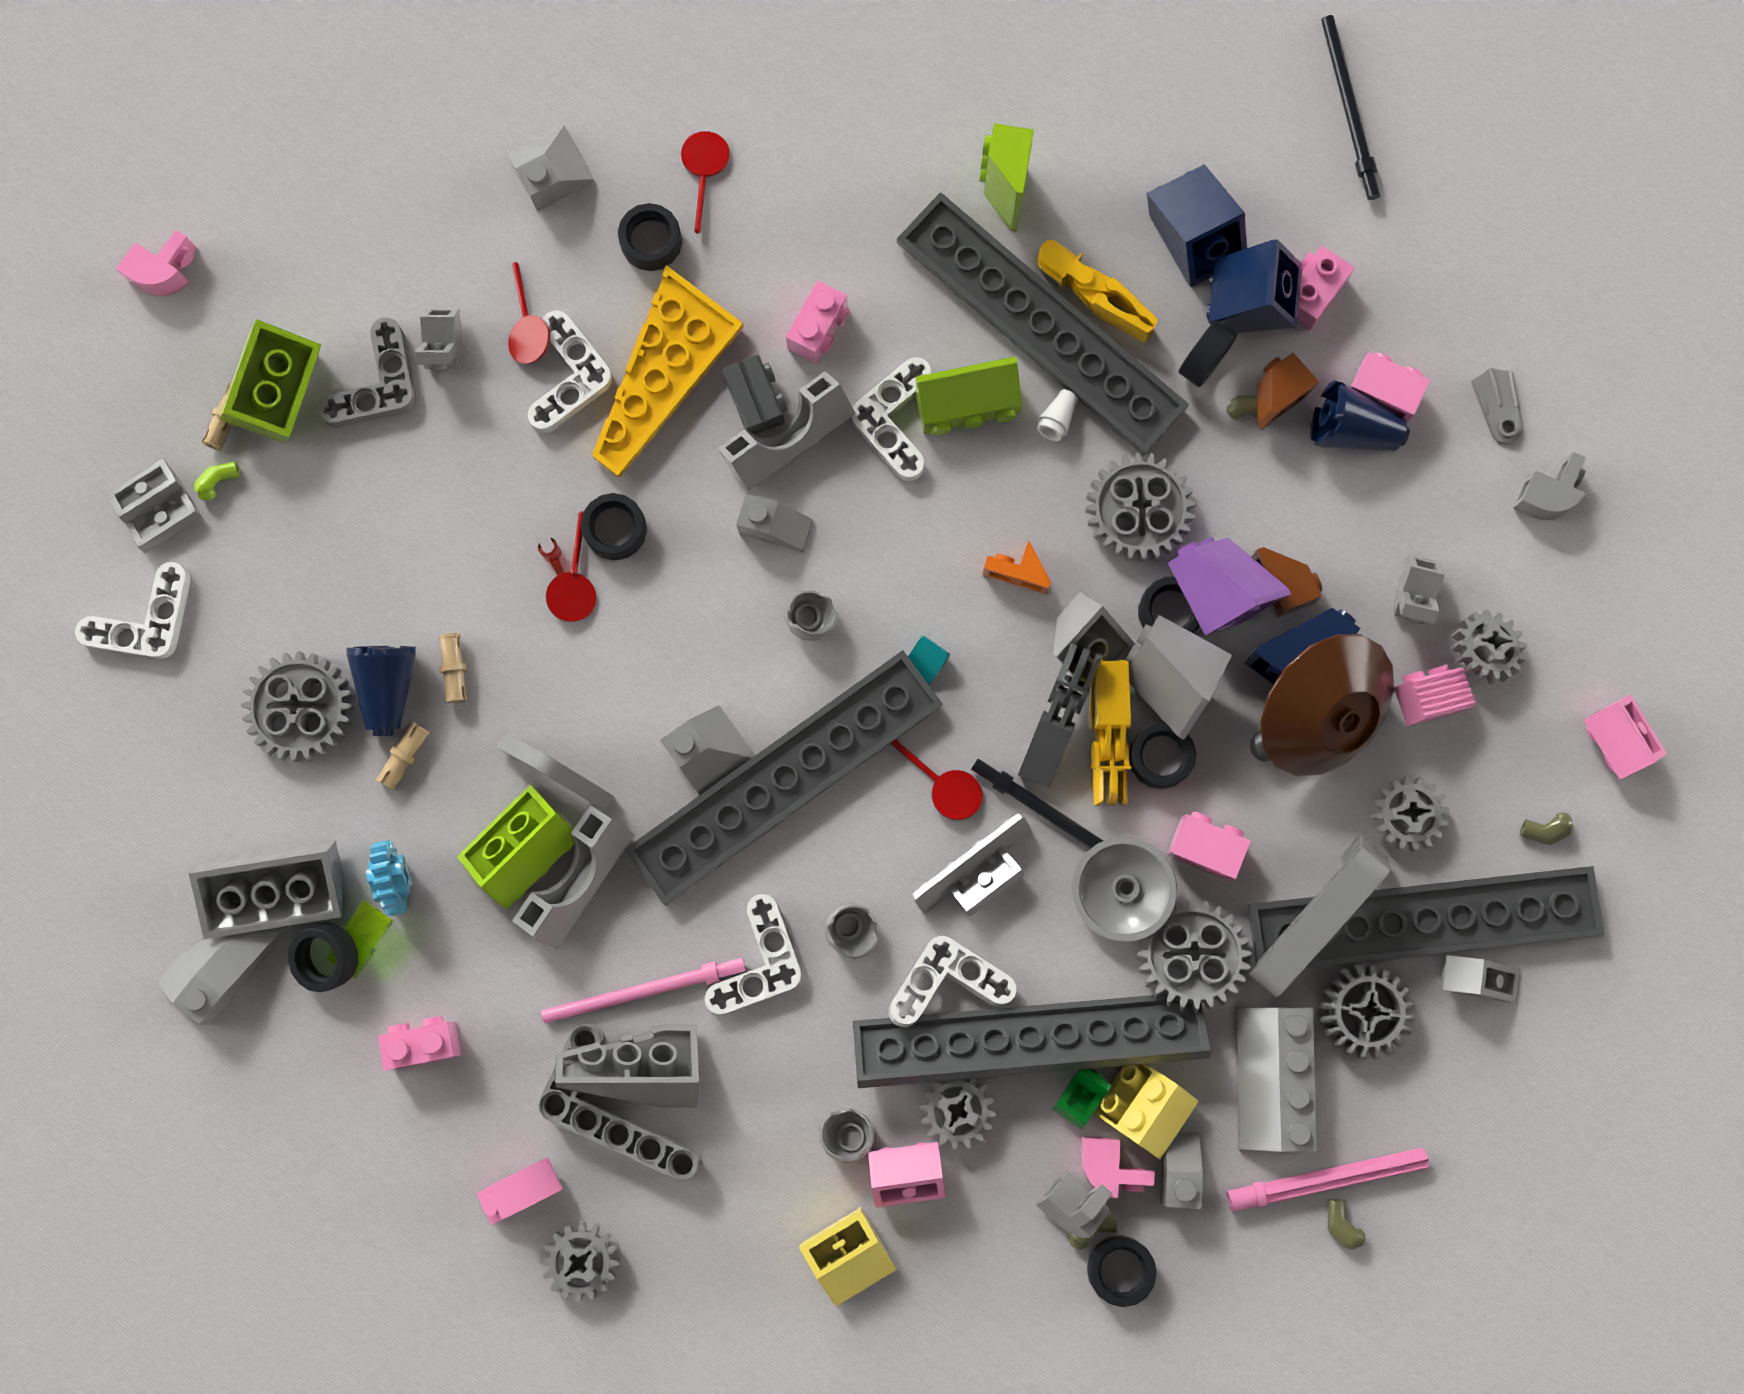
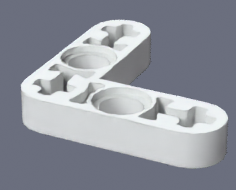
(578, 380)
(883, 411)
(148, 632)
(772, 960)
(951, 969)

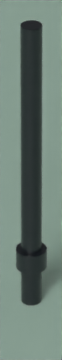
(1365, 164)
(1003, 783)

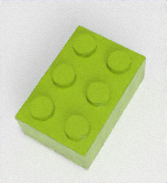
(270, 381)

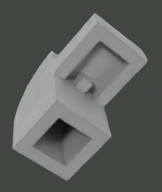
(440, 339)
(1550, 497)
(1419, 590)
(1075, 1206)

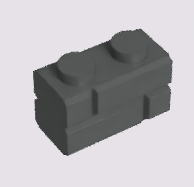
(753, 394)

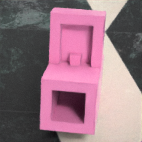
(159, 273)
(1101, 1166)
(519, 1191)

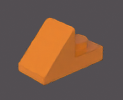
(1027, 575)

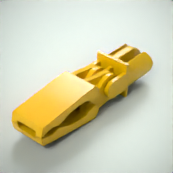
(1096, 290)
(1110, 718)

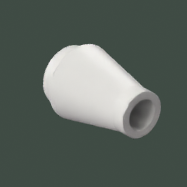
(1057, 417)

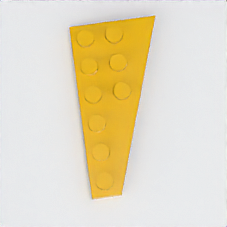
(670, 357)

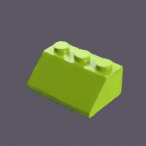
(1005, 170)
(969, 396)
(517, 847)

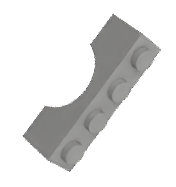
(819, 411)
(554, 911)

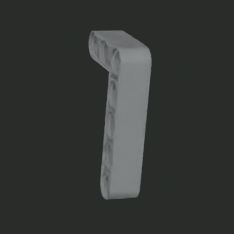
(1360, 874)
(608, 1119)

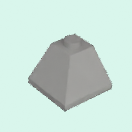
(550, 167)
(1089, 627)
(707, 748)

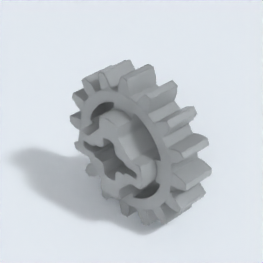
(1489, 647)
(1410, 800)
(972, 1118)
(592, 1273)

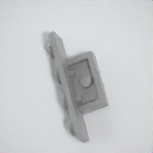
(978, 873)

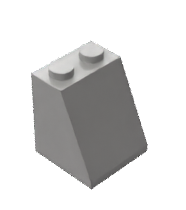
(1175, 672)

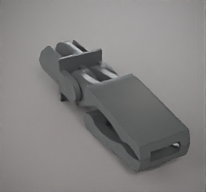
(1053, 731)

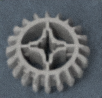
(1396, 1015)

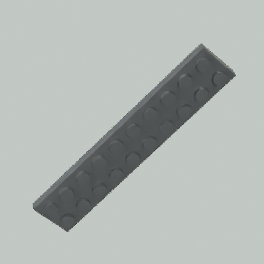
(1042, 323)
(783, 777)
(1449, 917)
(1028, 1040)

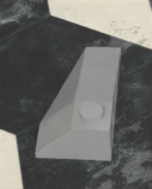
(214, 971)
(642, 1069)

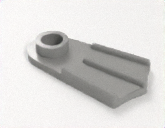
(1499, 403)

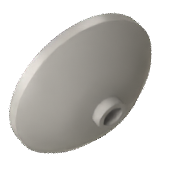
(1100, 894)

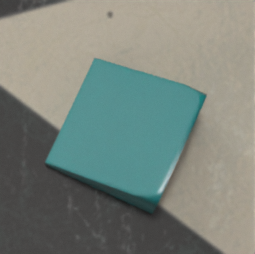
(928, 658)

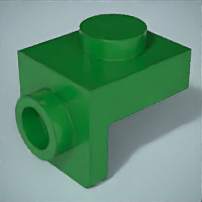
(1082, 1096)

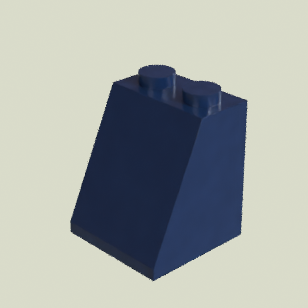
(1197, 222)
(1256, 289)
(1277, 653)

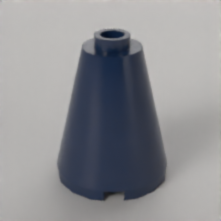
(1355, 422)
(381, 684)

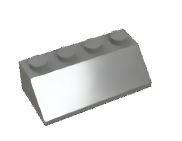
(268, 889)
(1276, 1079)

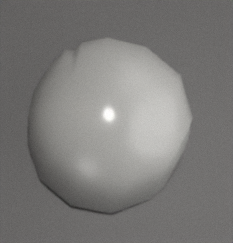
(810, 615)
(851, 930)
(846, 1135)

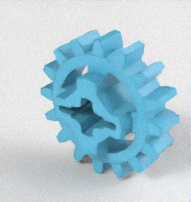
(389, 878)

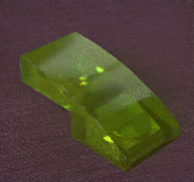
(367, 929)

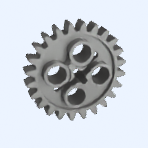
(1110, 507)
(295, 736)
(1196, 986)

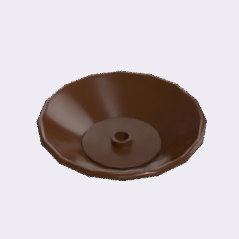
(1327, 705)

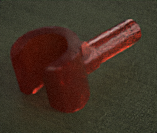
(553, 557)

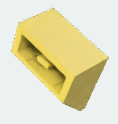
(1146, 1107)
(847, 1256)

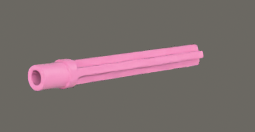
(1261, 1194)

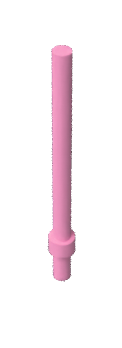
(708, 973)

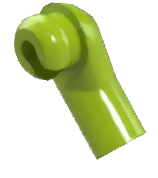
(211, 476)

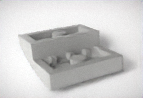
(153, 505)

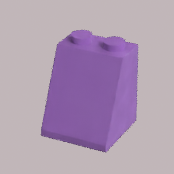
(1224, 583)

